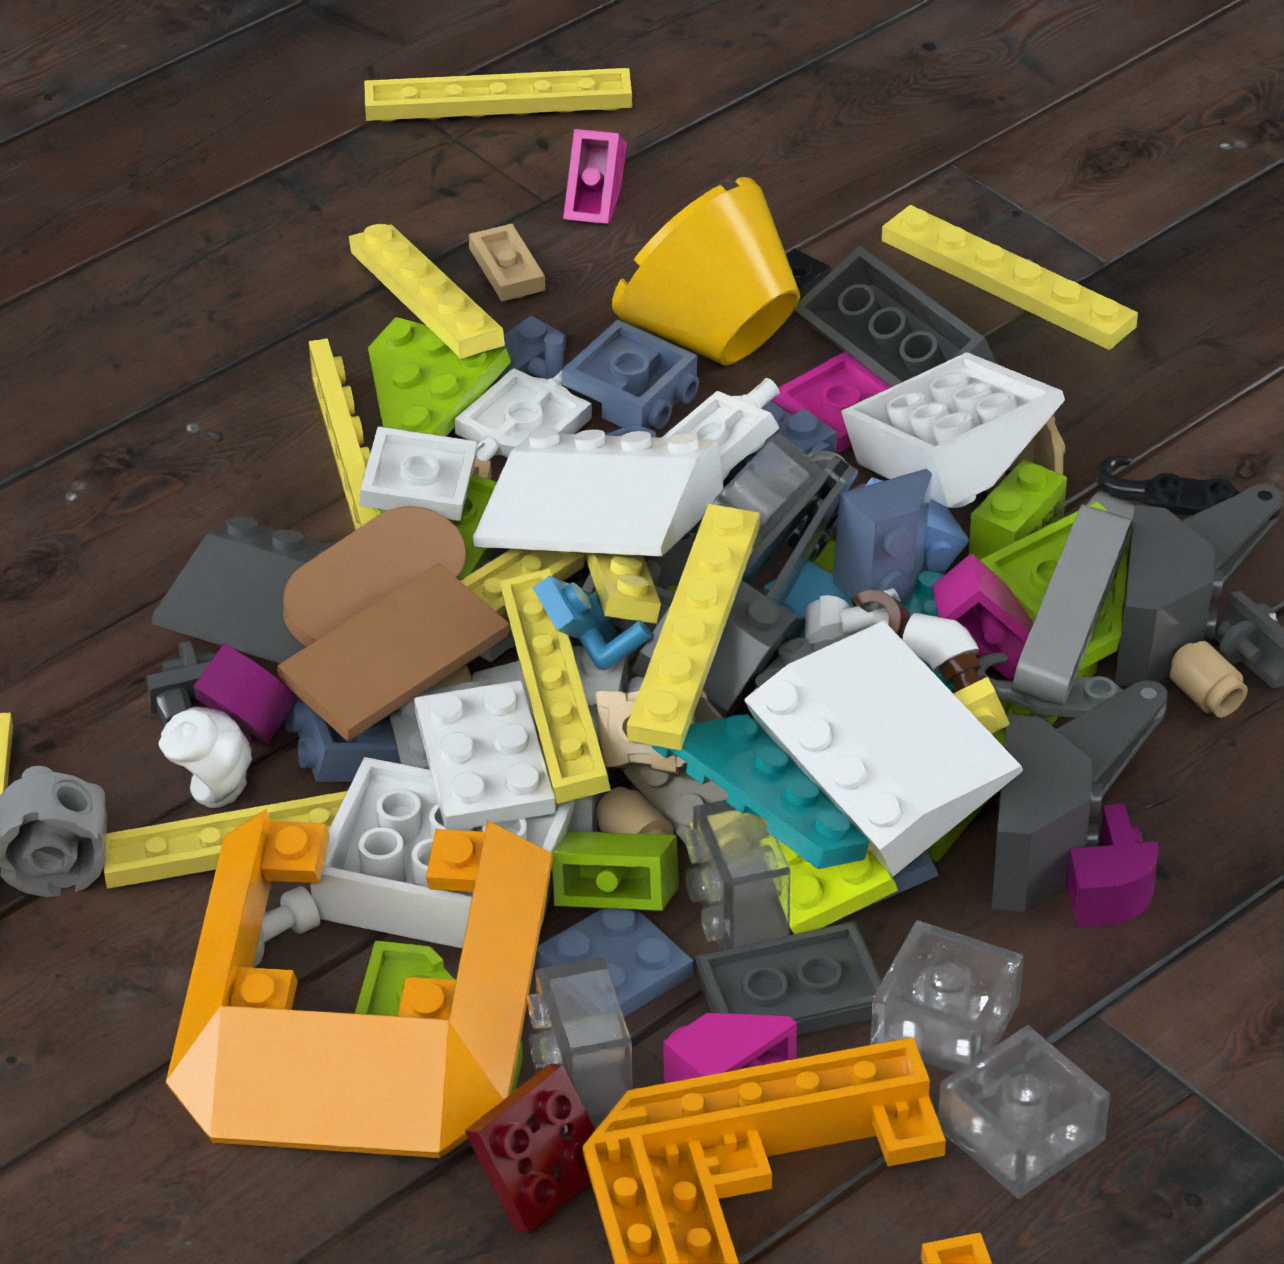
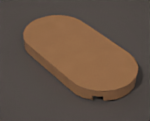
(368, 568)

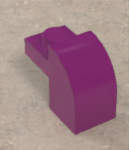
(246, 693)
(1112, 879)

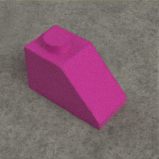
(594, 176)
(986, 609)
(728, 1043)

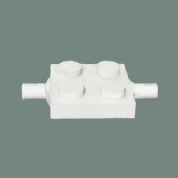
(516, 408)
(734, 422)

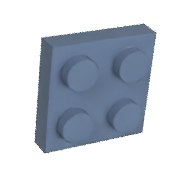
(636, 952)

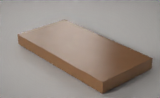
(393, 651)

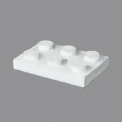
(484, 755)

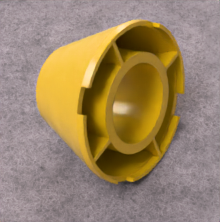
(713, 277)

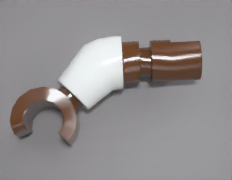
(933, 639)

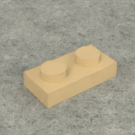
(507, 262)

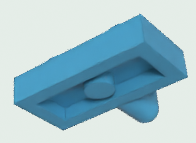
(582, 617)

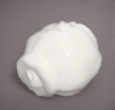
(212, 750)

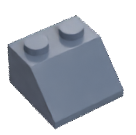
(883, 535)

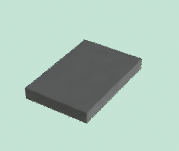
(812, 976)

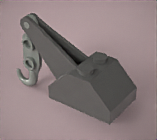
(1062, 777)

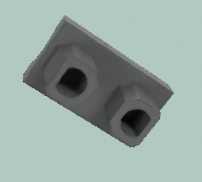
(1254, 637)
(173, 688)

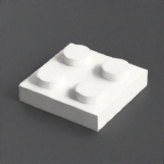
(418, 472)

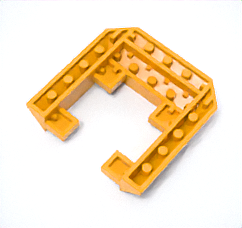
(347, 1079)
(696, 1140)

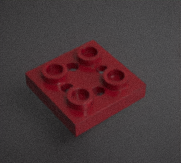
(523, 1144)

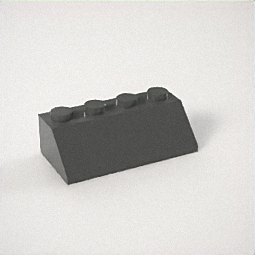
(886, 320)

